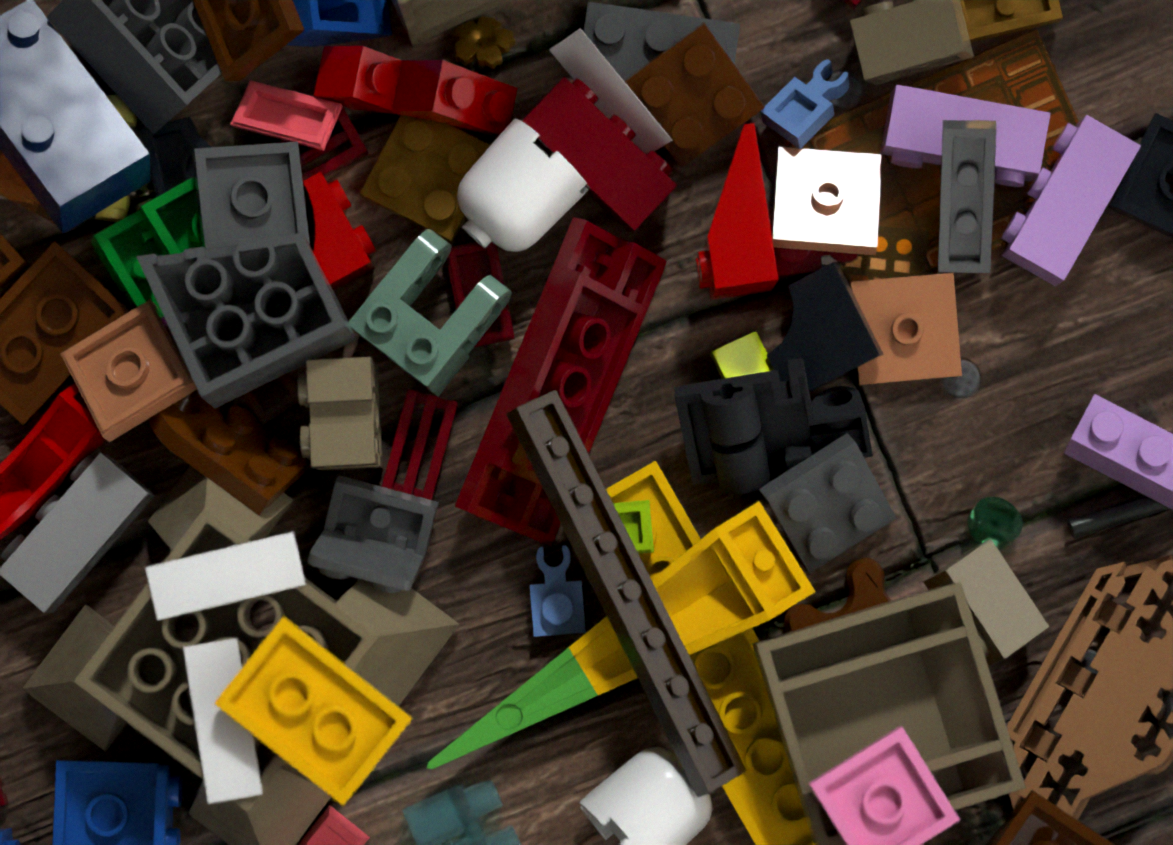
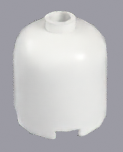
(517, 191)
(648, 802)

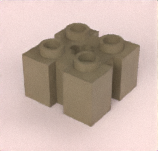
(343, 414)

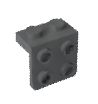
(374, 535)

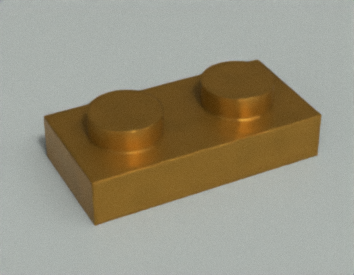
(1001, 17)

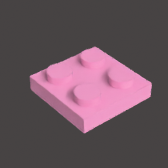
(884, 795)

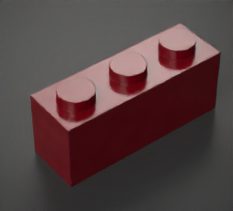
(601, 151)

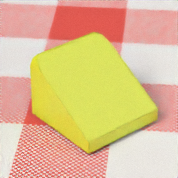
(741, 357)

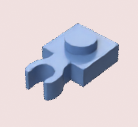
(804, 108)
(557, 603)

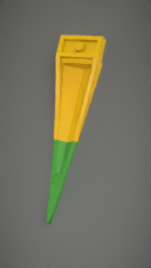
(711, 592)

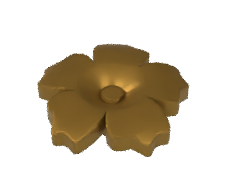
(483, 42)

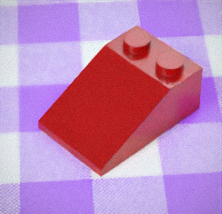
(739, 245)

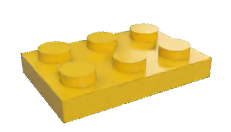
(313, 710)

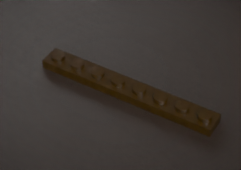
(626, 593)

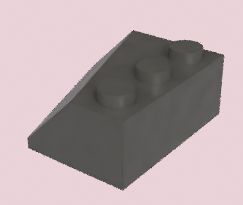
(144, 50)
(247, 311)

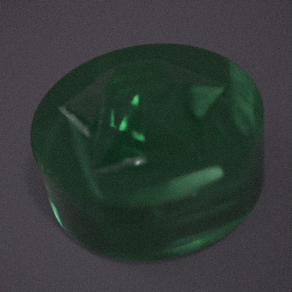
(995, 520)

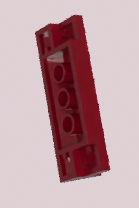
(573, 347)

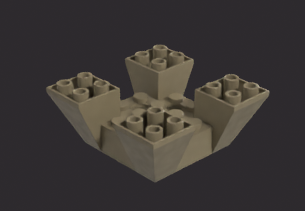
(138, 671)

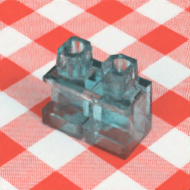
(458, 812)

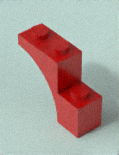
(414, 88)
(337, 246)
(45, 458)

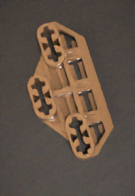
(1111, 705)

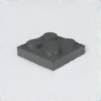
(249, 193)
(828, 503)

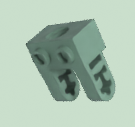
(409, 338)

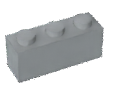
(74, 531)

